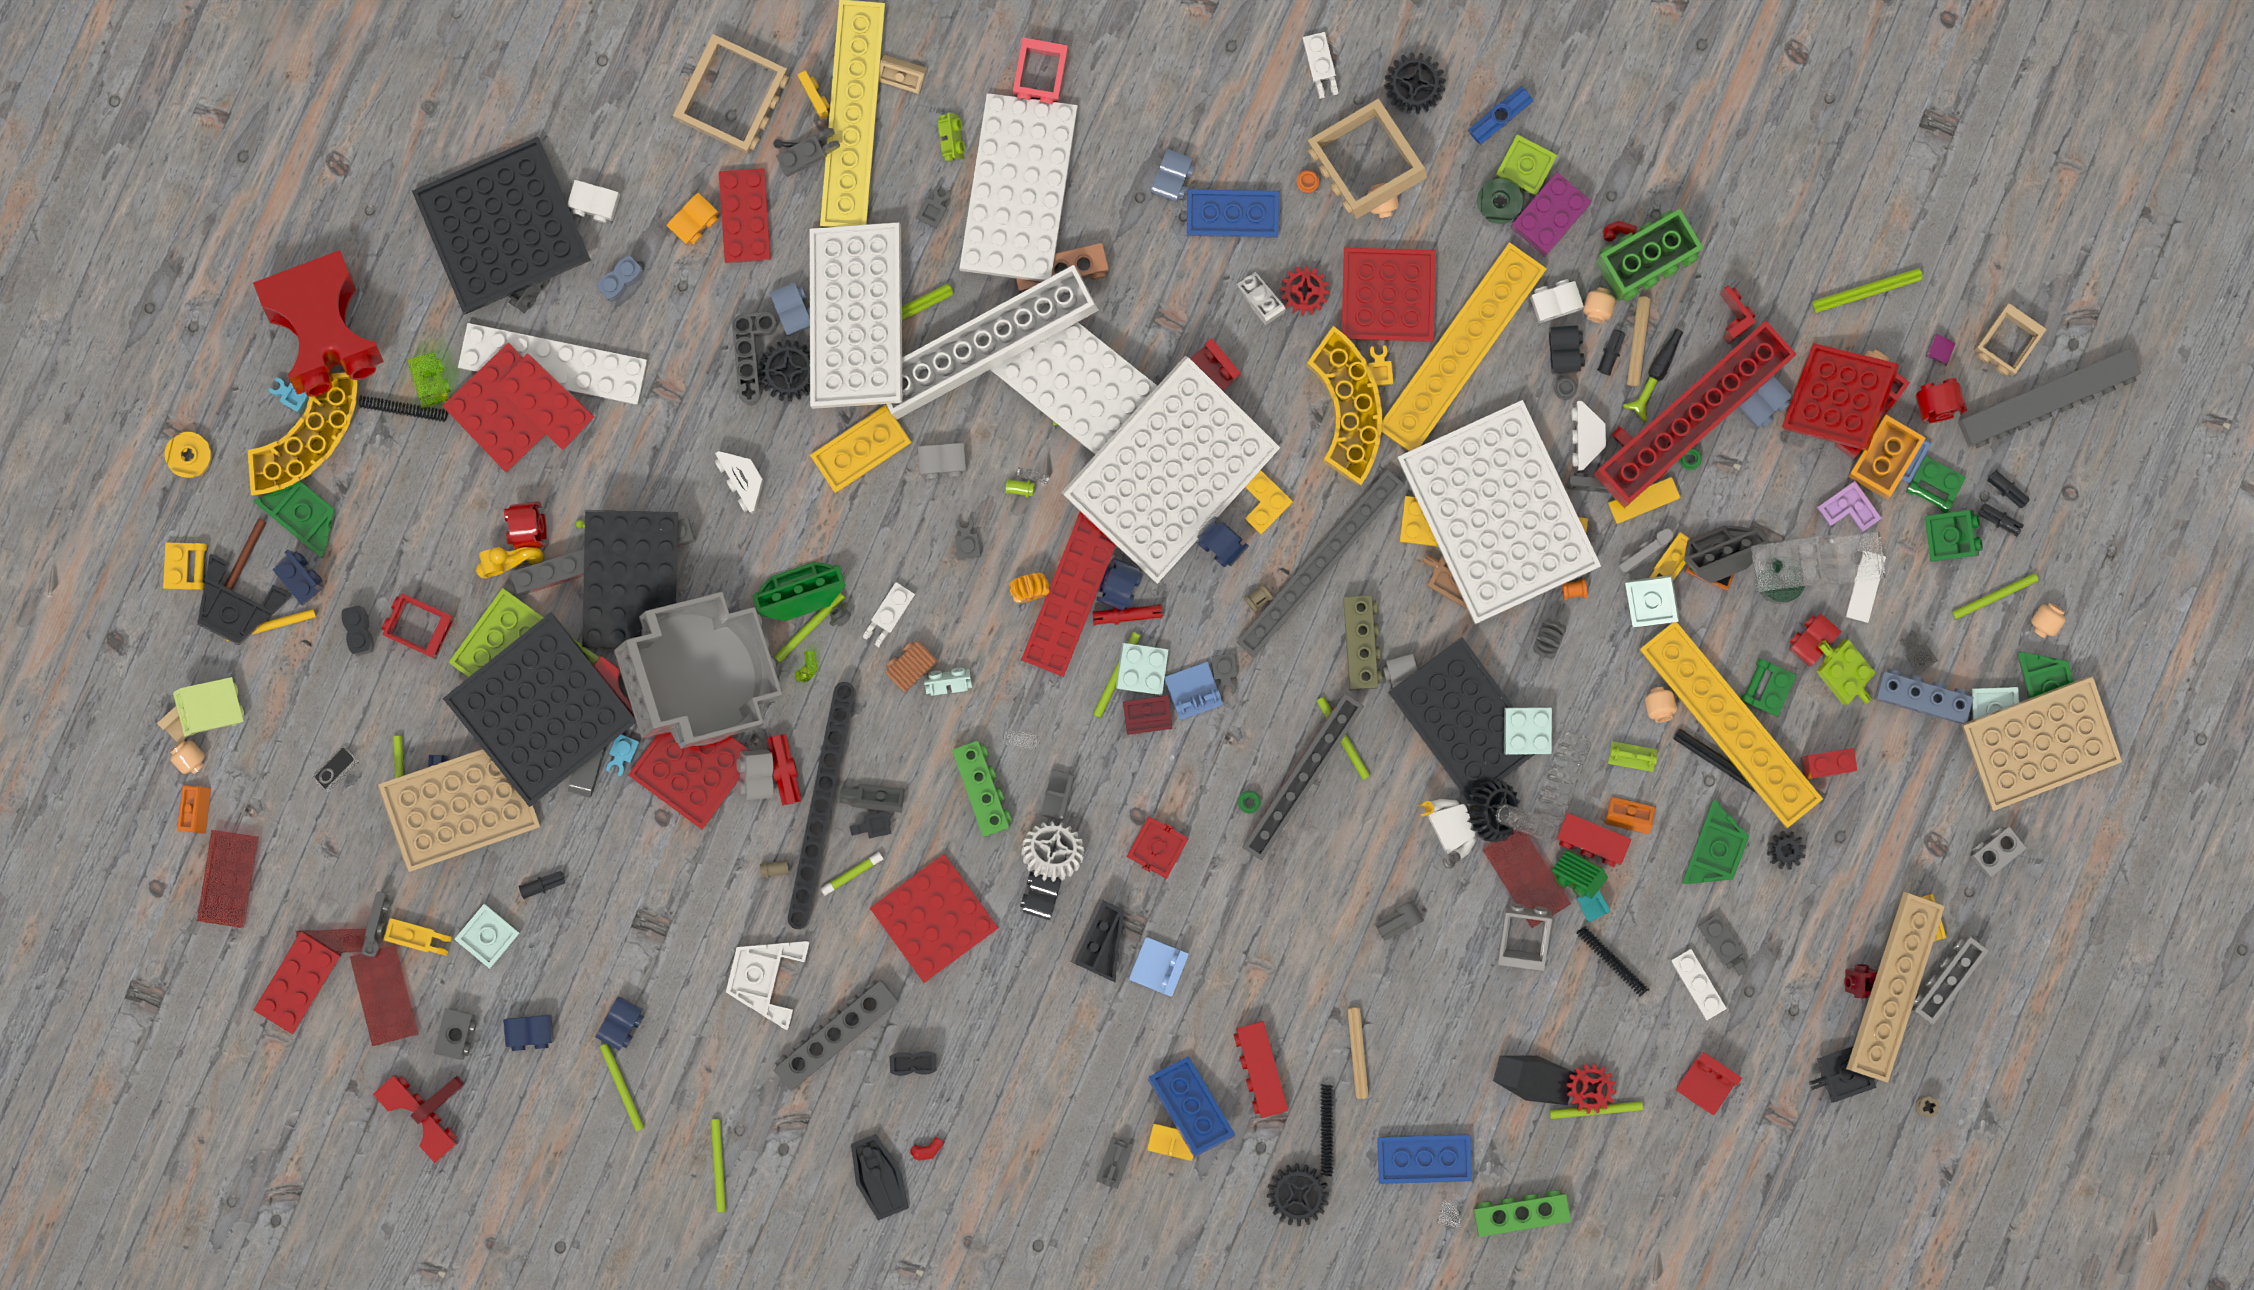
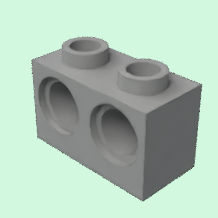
(2000, 856)

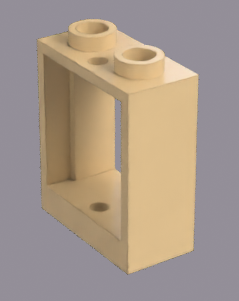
(2024, 323)

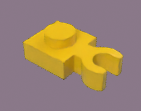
(1380, 368)

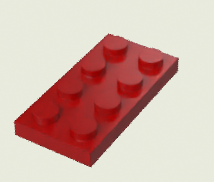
(744, 215)
(545, 401)
(297, 982)

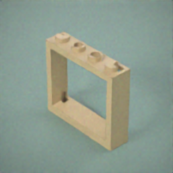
(761, 120)
(1387, 191)

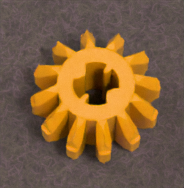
(1029, 587)

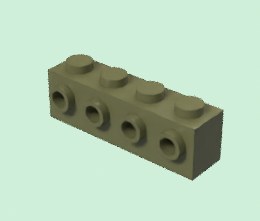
(1361, 642)

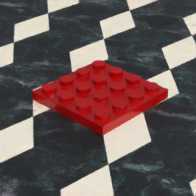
(1388, 294)
(1840, 396)
(491, 416)
(689, 778)
(934, 918)

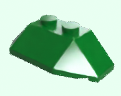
(799, 591)

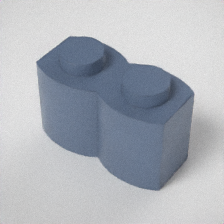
(1172, 175)
(615, 283)
(791, 308)
(1765, 402)

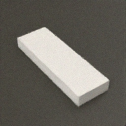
(1862, 598)

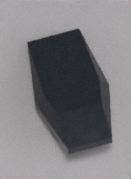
(1533, 1078)
(878, 1177)

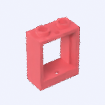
(1045, 48)

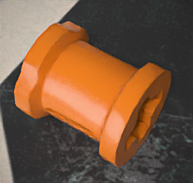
(1574, 589)

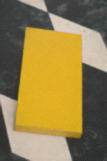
(860, 449)

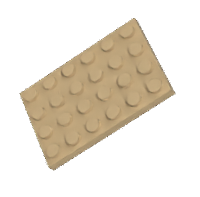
(2041, 743)
(453, 809)

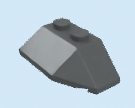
(1722, 551)

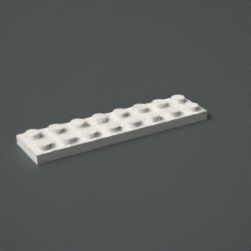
(573, 366)

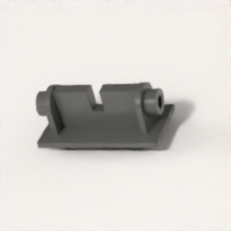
(526, 298)
(1114, 1163)

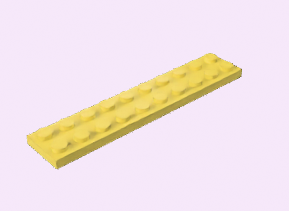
(853, 113)

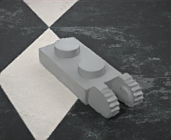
(1646, 551)

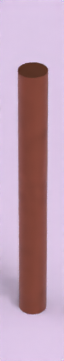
(245, 553)

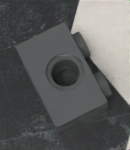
(445, 1044)

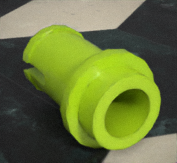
(1020, 487)

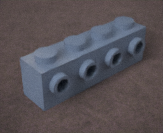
(1923, 697)

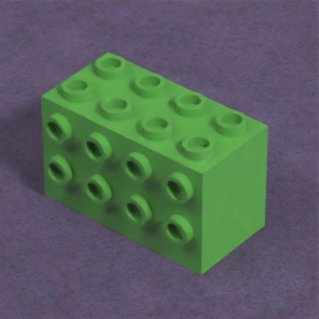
(1648, 255)

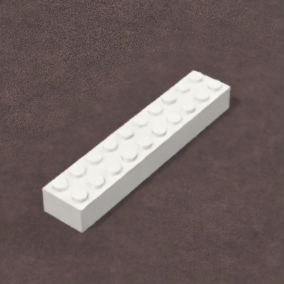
(993, 339)

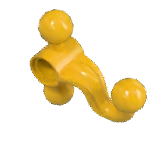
(498, 560)

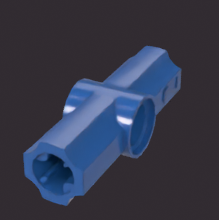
(1511, 106)

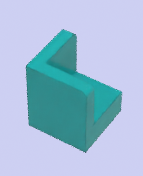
(1593, 907)

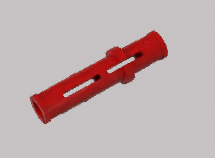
(1128, 614)

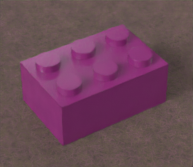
(1551, 214)

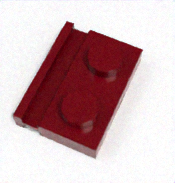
(1147, 715)

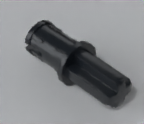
(1611, 352)
(2008, 489)
(2000, 519)
(542, 884)

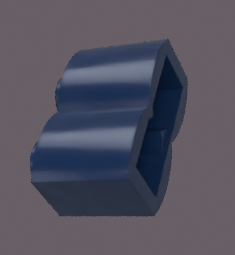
(619, 1023)
(528, 1031)

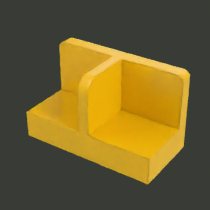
(1168, 1142)

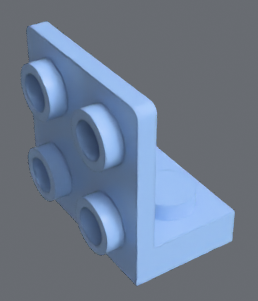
(1158, 966)

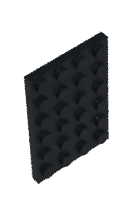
(626, 572)
(1459, 717)

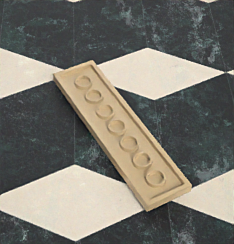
(1895, 987)

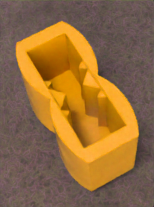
(693, 219)

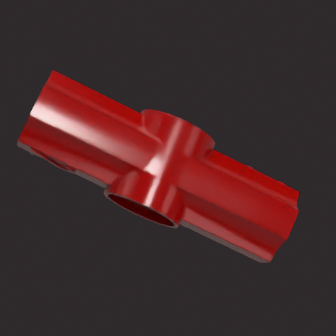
(784, 769)

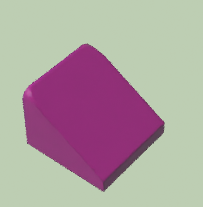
(1940, 349)

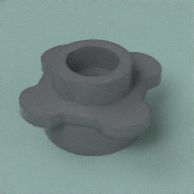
(840, 615)

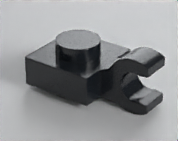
(875, 825)

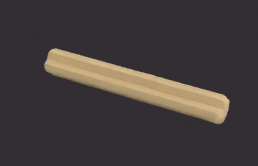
(1638, 341)
(1357, 1050)

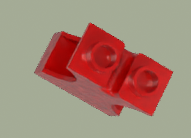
(313, 306)

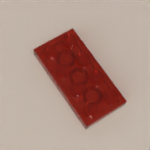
(1526, 875)
(227, 878)
(384, 996)

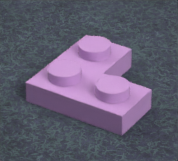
(1852, 502)

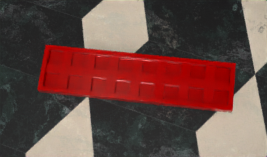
(1069, 598)

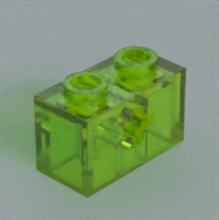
(429, 392)

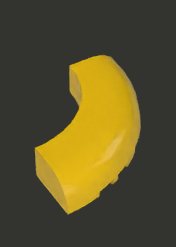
(1354, 404)
(308, 442)

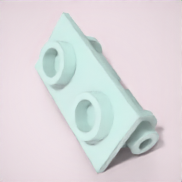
(956, 678)

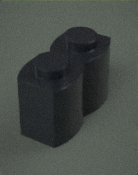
(1565, 350)
(358, 637)
(1041, 896)
(907, 1063)

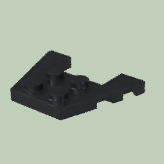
(231, 613)

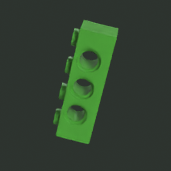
(1558, 1214)

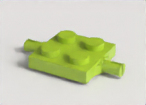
(1845, 671)

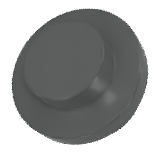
(1565, 388)

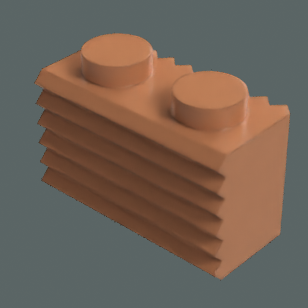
(910, 666)

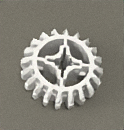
(1038, 843)

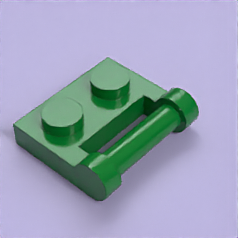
(1939, 477)
(1775, 689)

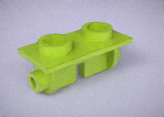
(951, 126)
(1632, 756)

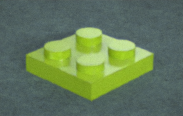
(1526, 164)

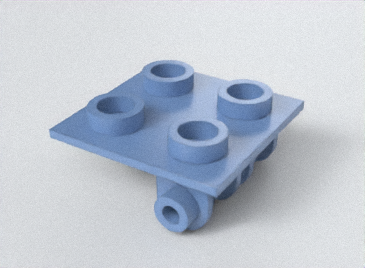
(1193, 691)

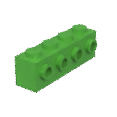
(980, 788)

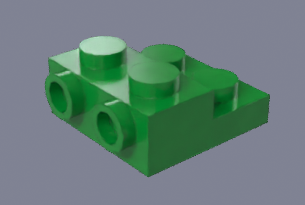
(1953, 535)

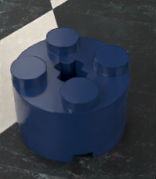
(1222, 542)
(1119, 584)

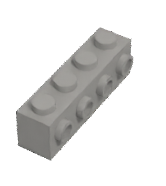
(1949, 980)

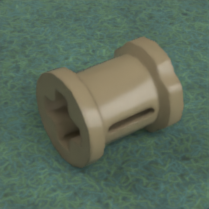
(1258, 598)
(1933, 1109)

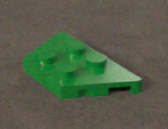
(301, 514)
(2043, 673)
(1717, 848)

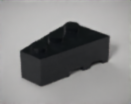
(1100, 941)

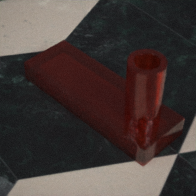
(339, 940)

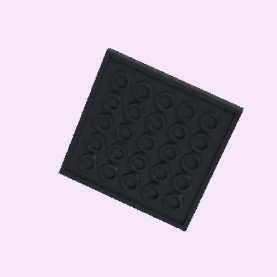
(501, 225)
(540, 709)

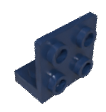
(300, 580)

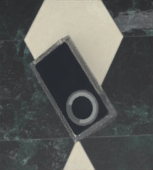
(335, 769)

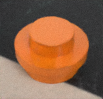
(1307, 181)

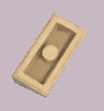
(901, 74)

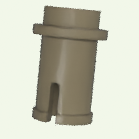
(774, 869)

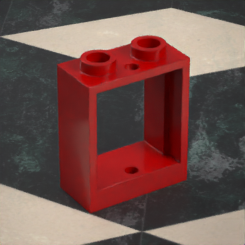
(439, 634)

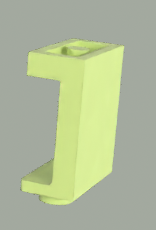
(208, 706)

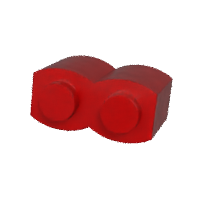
(1806, 644)

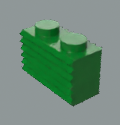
(1579, 874)

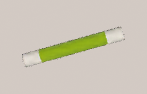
(852, 873)

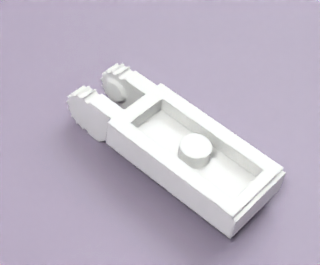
(1320, 62)
(890, 612)

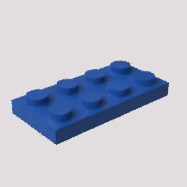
(1232, 213)
(1191, 1106)
(1424, 1159)

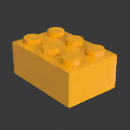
(1887, 457)

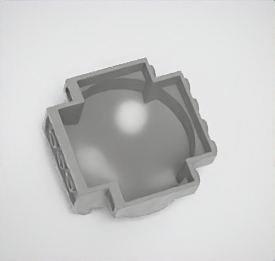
(698, 671)

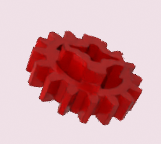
(1315, 291)
(1598, 1096)

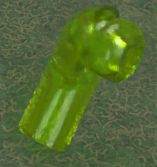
(809, 669)

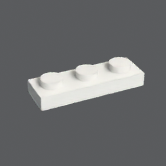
(1698, 984)

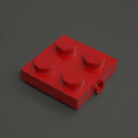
(1157, 847)

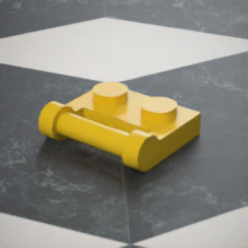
(177, 566)

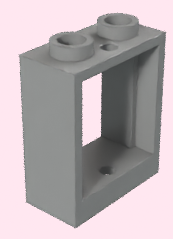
(1525, 959)

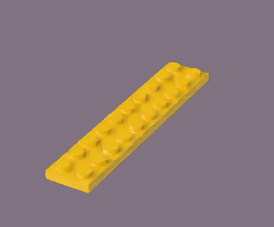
(1462, 348)
(1731, 724)

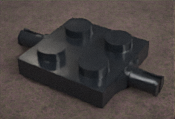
(1838, 1080)

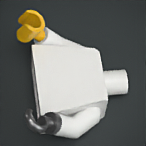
(1451, 827)

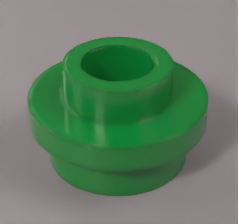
(1697, 459)
(1249, 794)

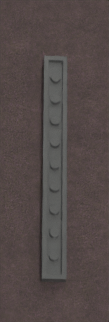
(1320, 563)

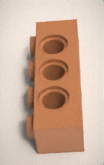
(1093, 254)

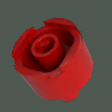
(1940, 401)
(525, 525)

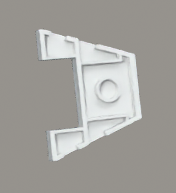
(755, 975)

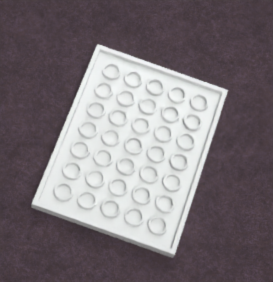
(1170, 469)
(1498, 512)

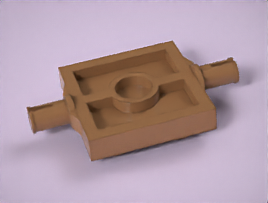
(1443, 581)

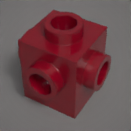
(1860, 980)

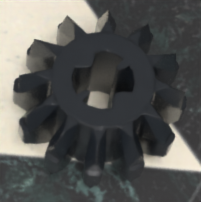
(1789, 858)

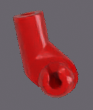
(1616, 228)
(926, 1152)

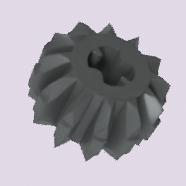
(1549, 638)

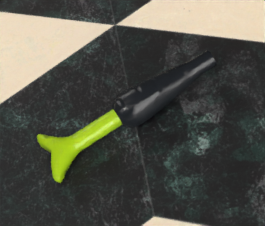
(1657, 373)

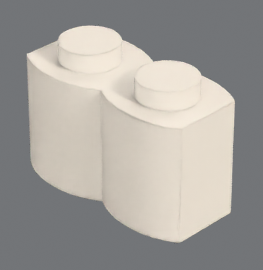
(593, 201)
(1556, 301)

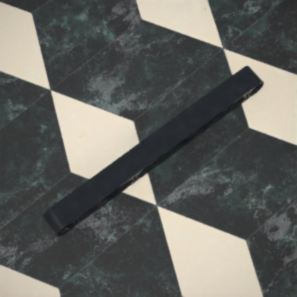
(829, 796)

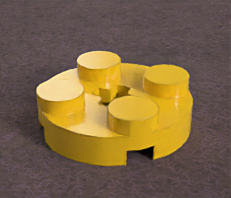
(195, 466)

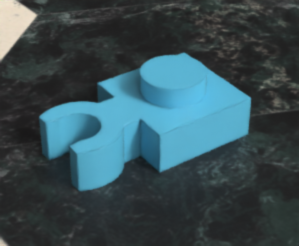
(289, 396)
(623, 750)

